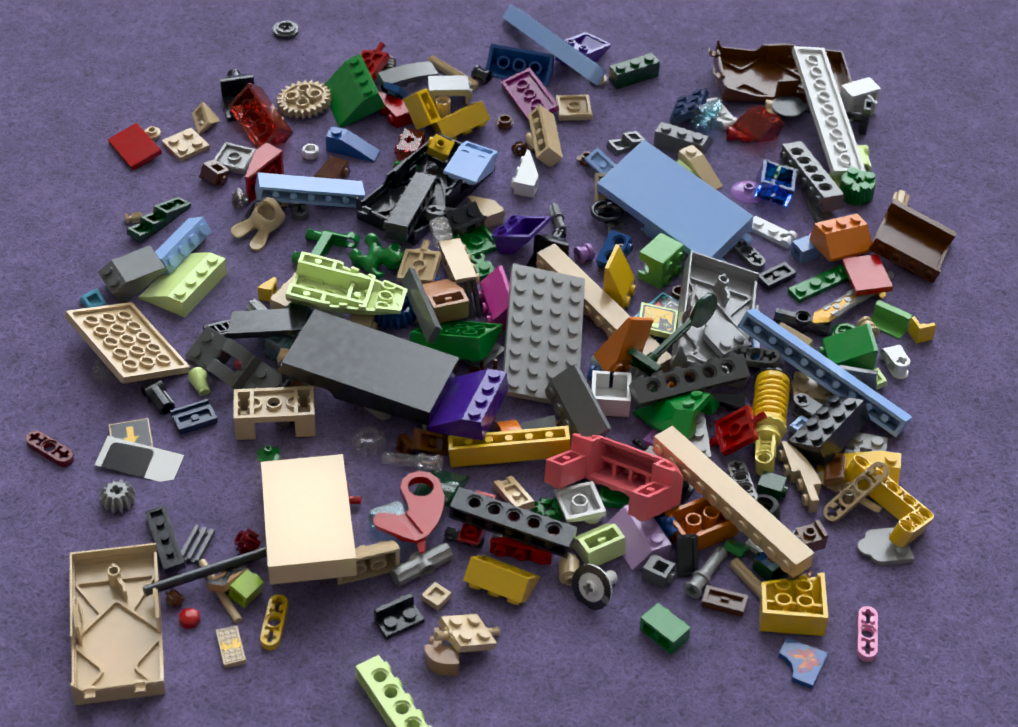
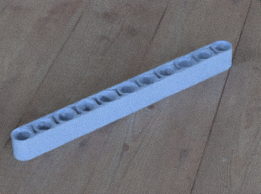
(555, 44)

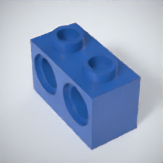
(613, 239)

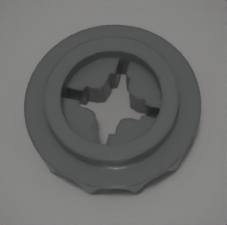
(280, 27)

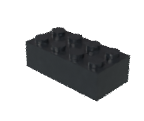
(830, 429)

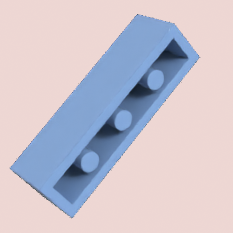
(182, 243)

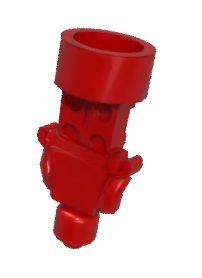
(732, 134)

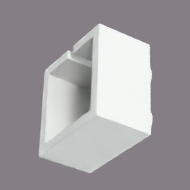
(856, 92)
(613, 400)

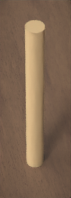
(224, 597)

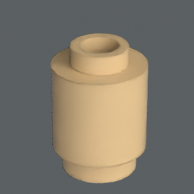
(567, 568)

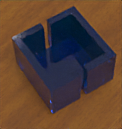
(777, 189)

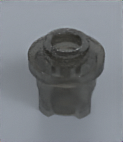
(240, 199)

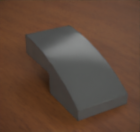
(627, 142)

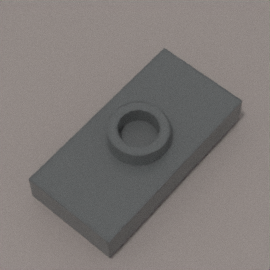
(866, 376)

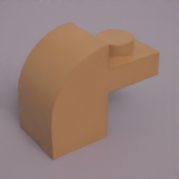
(440, 658)

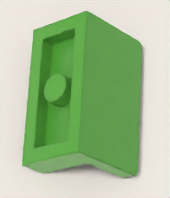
(890, 319)

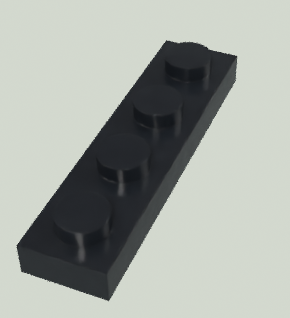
(165, 539)

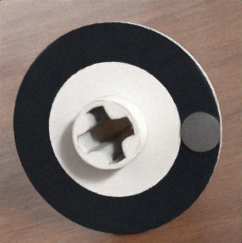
(593, 586)

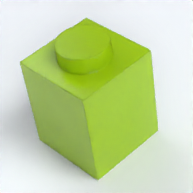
(245, 588)

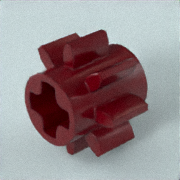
(246, 541)

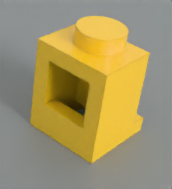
(439, 147)

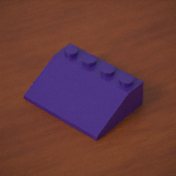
(470, 404)

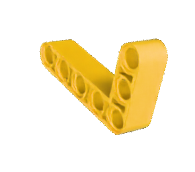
(911, 514)

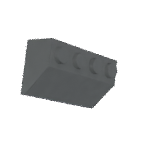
(576, 404)

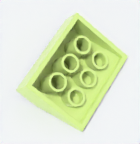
(187, 283)

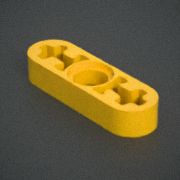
(271, 614)

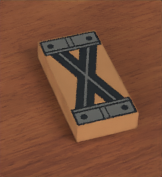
(222, 581)

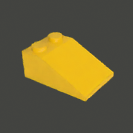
(619, 278)

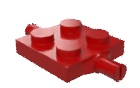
(375, 59)
(736, 430)

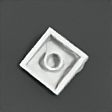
(581, 503)

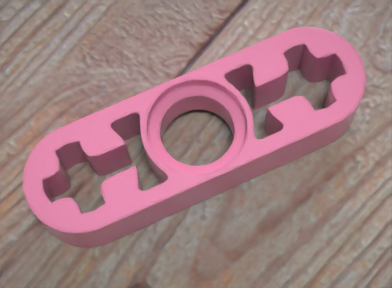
(872, 627)

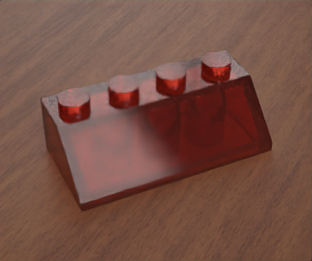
(259, 117)

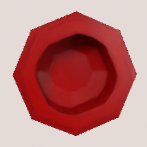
(189, 618)

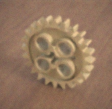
(304, 99)

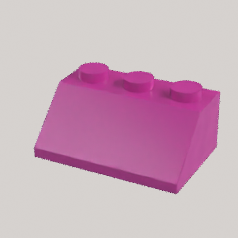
(495, 295)

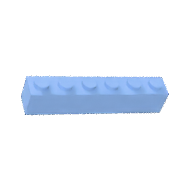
(309, 190)

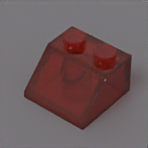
(759, 124)

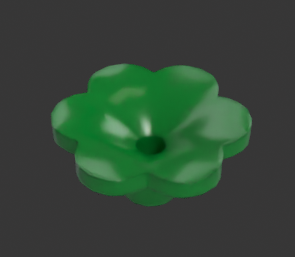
(268, 453)

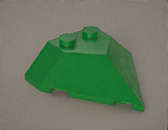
(678, 412)

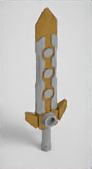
(844, 303)

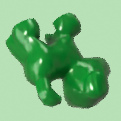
(390, 256)

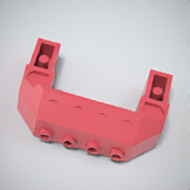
(647, 479)

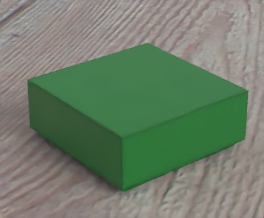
(736, 548)

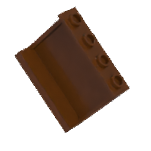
(912, 240)

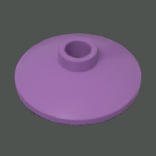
(744, 192)

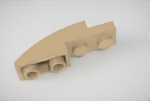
(802, 473)

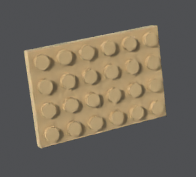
(127, 342)

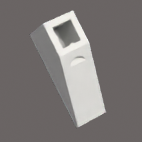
(526, 177)

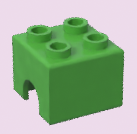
(663, 260)

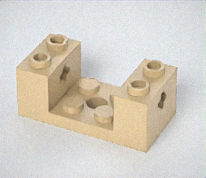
(254, 407)

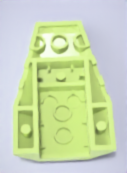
(336, 288)

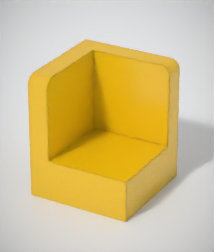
(921, 332)

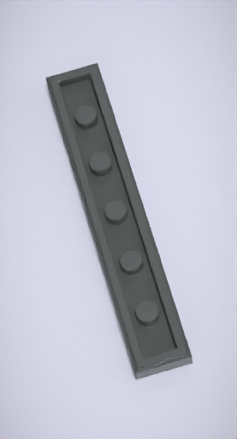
(421, 305)

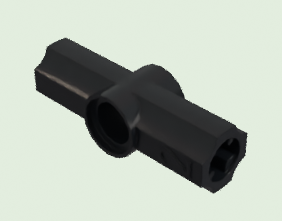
(801, 321)

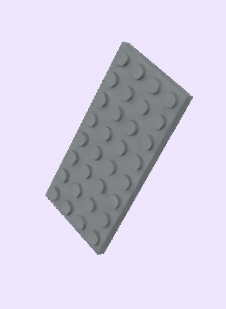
(541, 329)

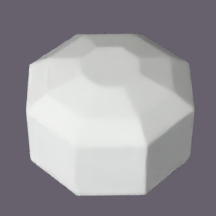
(310, 151)

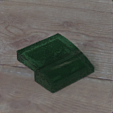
(450, 483)

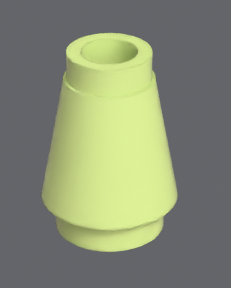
(199, 380)

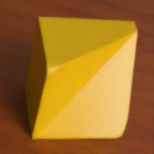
(267, 289)

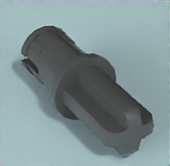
(557, 217)

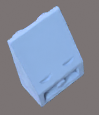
(471, 163)

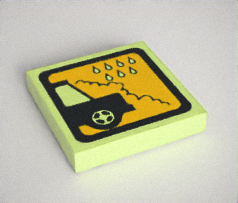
(664, 319)

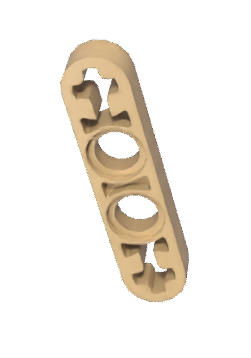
(858, 494)

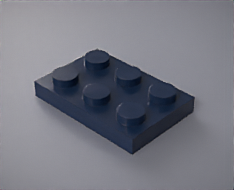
(689, 106)

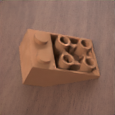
(447, 300)

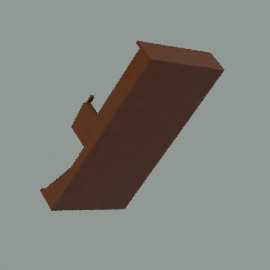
(766, 72)

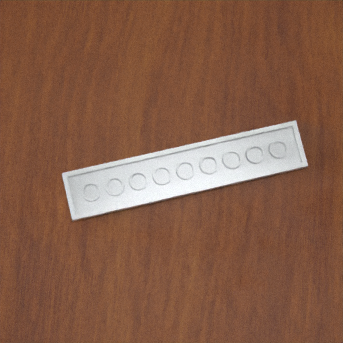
(827, 109)

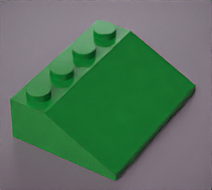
(353, 92)
(462, 339)

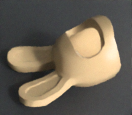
(262, 219)

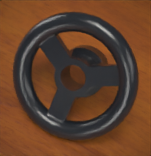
(607, 213)

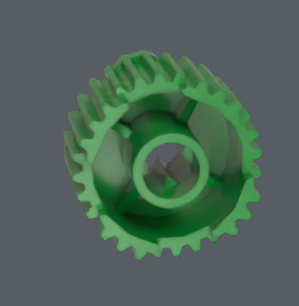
(857, 186)

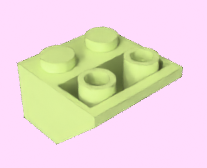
(600, 544)

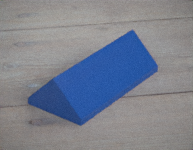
(508, 61)

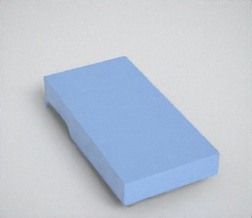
(675, 203)

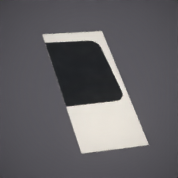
(139, 459)

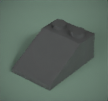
(131, 273)

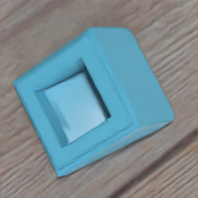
(92, 299)

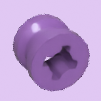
(584, 253)

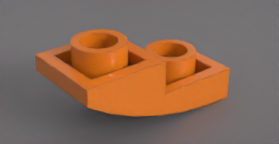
(507, 425)

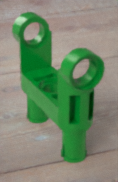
(326, 240)

